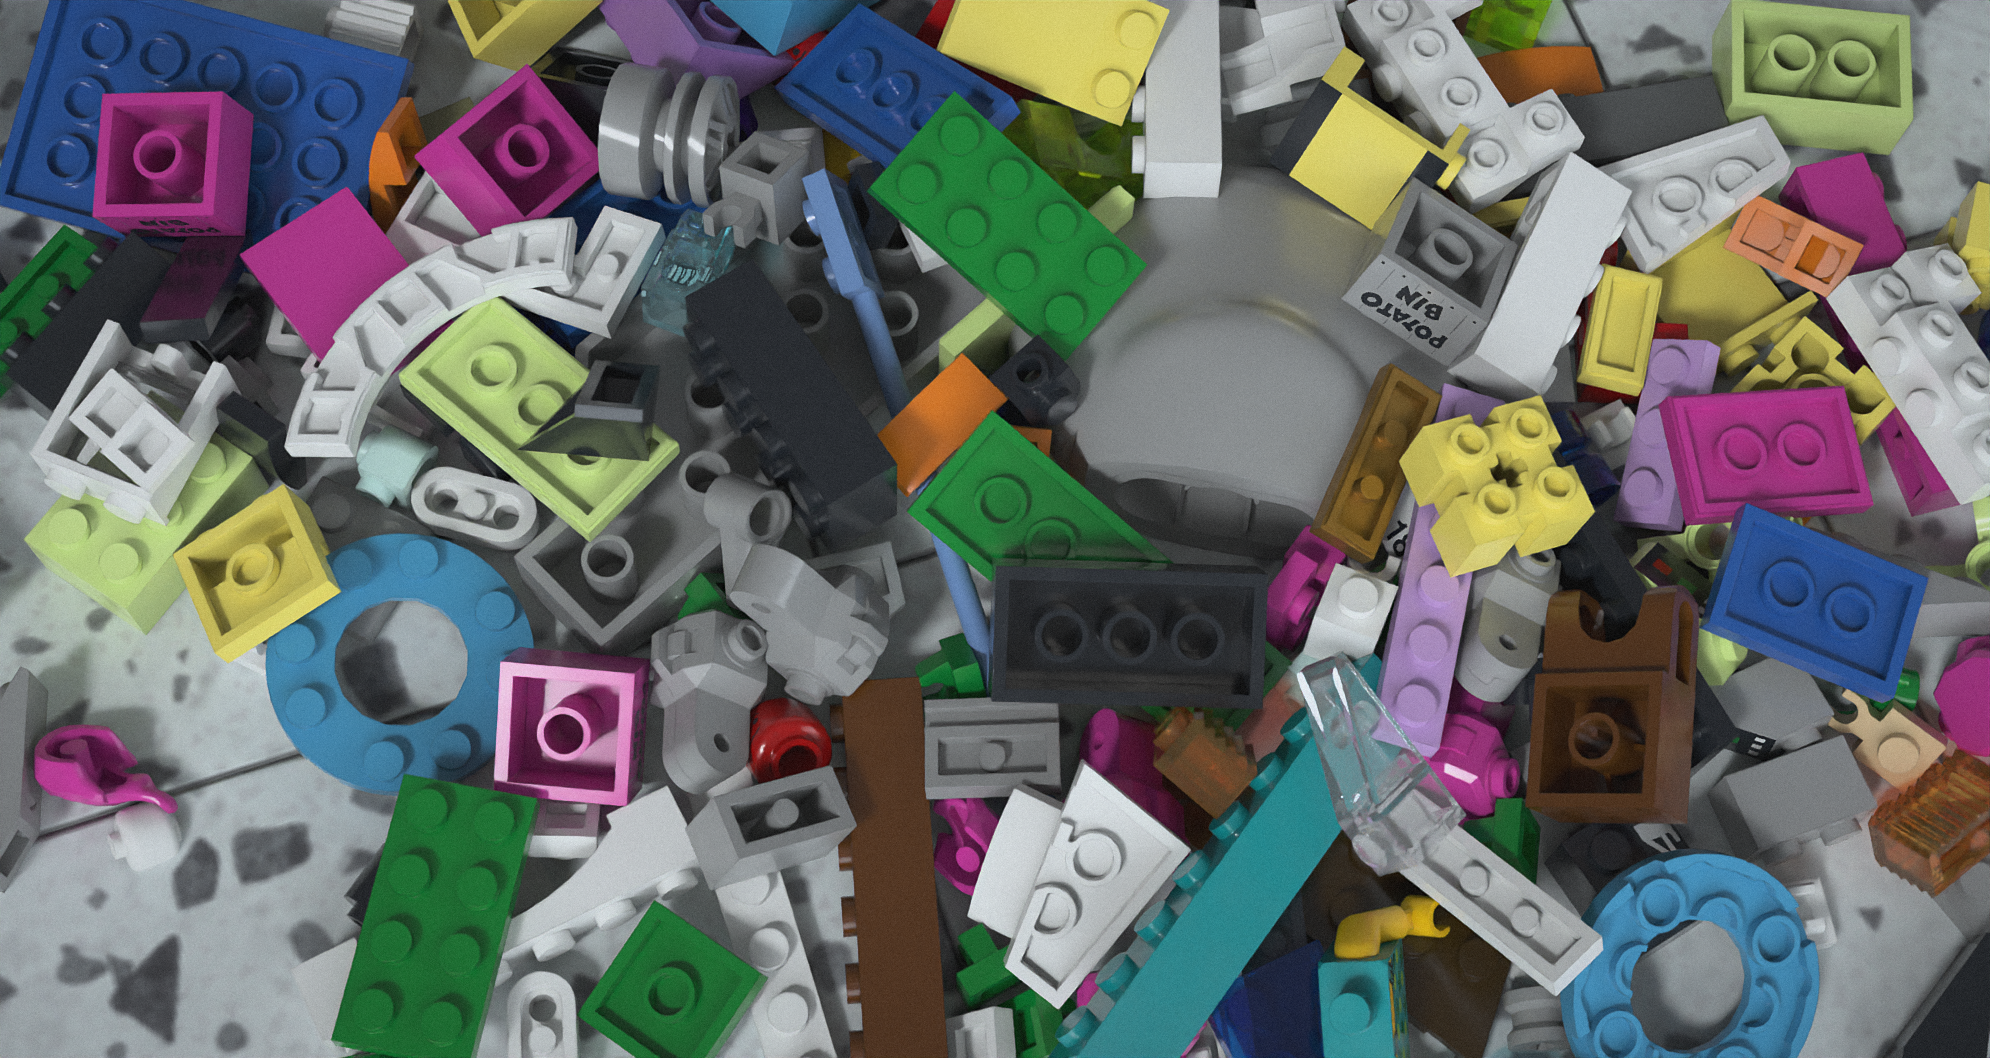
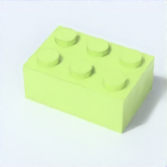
(1816, 73)
(133, 564)

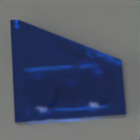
(1273, 1009)

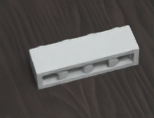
(1181, 105)
(1556, 265)

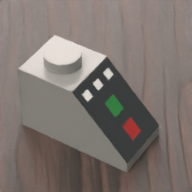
(1773, 709)

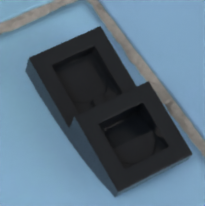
(261, 438)

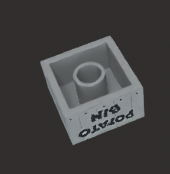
(1430, 272)

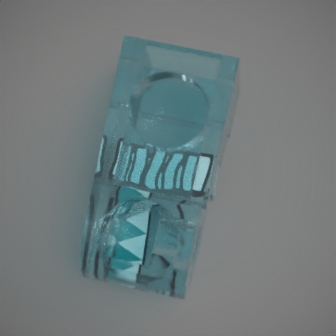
(683, 266)

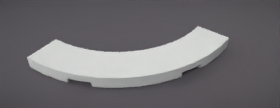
(409, 309)

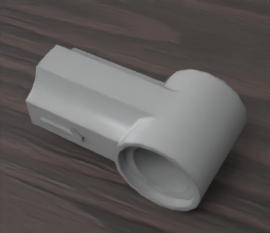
(746, 516)

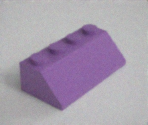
(693, 38)

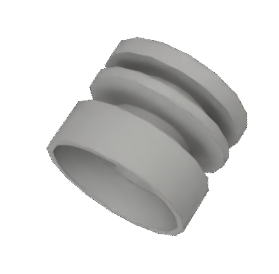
(667, 134)

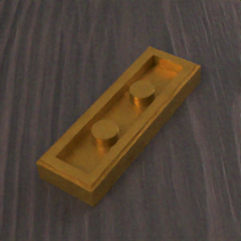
(1369, 473)

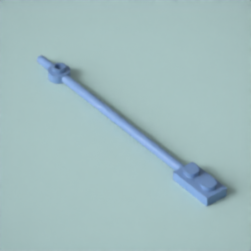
(854, 275)

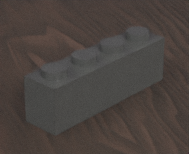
(1637, 120)

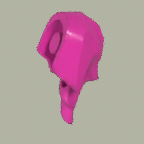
(89, 768)
(962, 853)

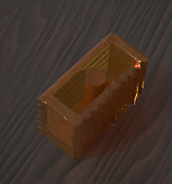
(1203, 757)
(1936, 825)

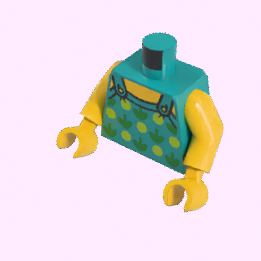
(1365, 980)

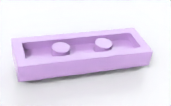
(1648, 485)

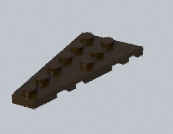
(1448, 980)

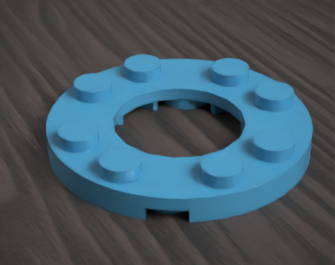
(363, 750)
(1703, 886)

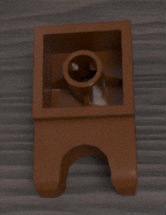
(1615, 713)

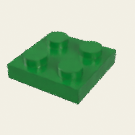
(671, 991)

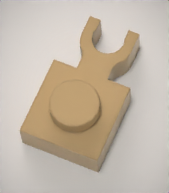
(1890, 741)

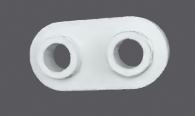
(479, 508)
(545, 1039)

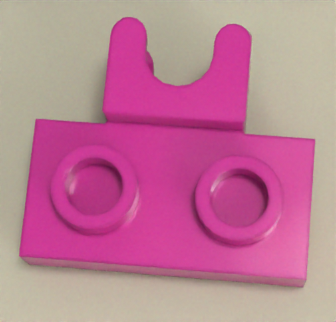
(1298, 589)

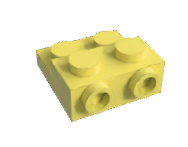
(257, 572)

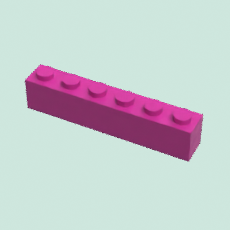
(1851, 201)

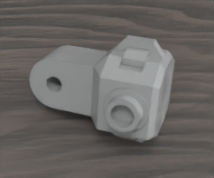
(1505, 622)
(817, 624)
(707, 680)

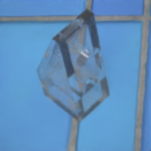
(1374, 773)

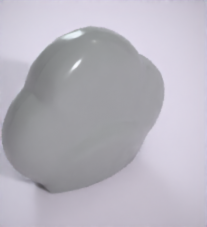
(1228, 367)

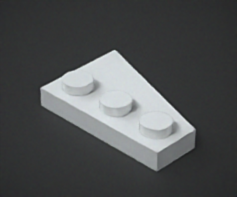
(1694, 186)
(1090, 885)

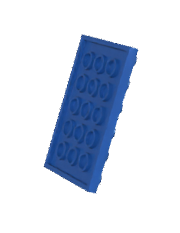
(309, 99)

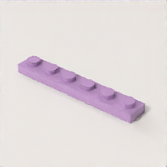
(1427, 611)

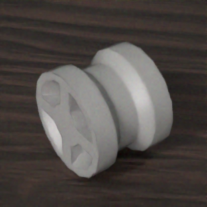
(1535, 1021)

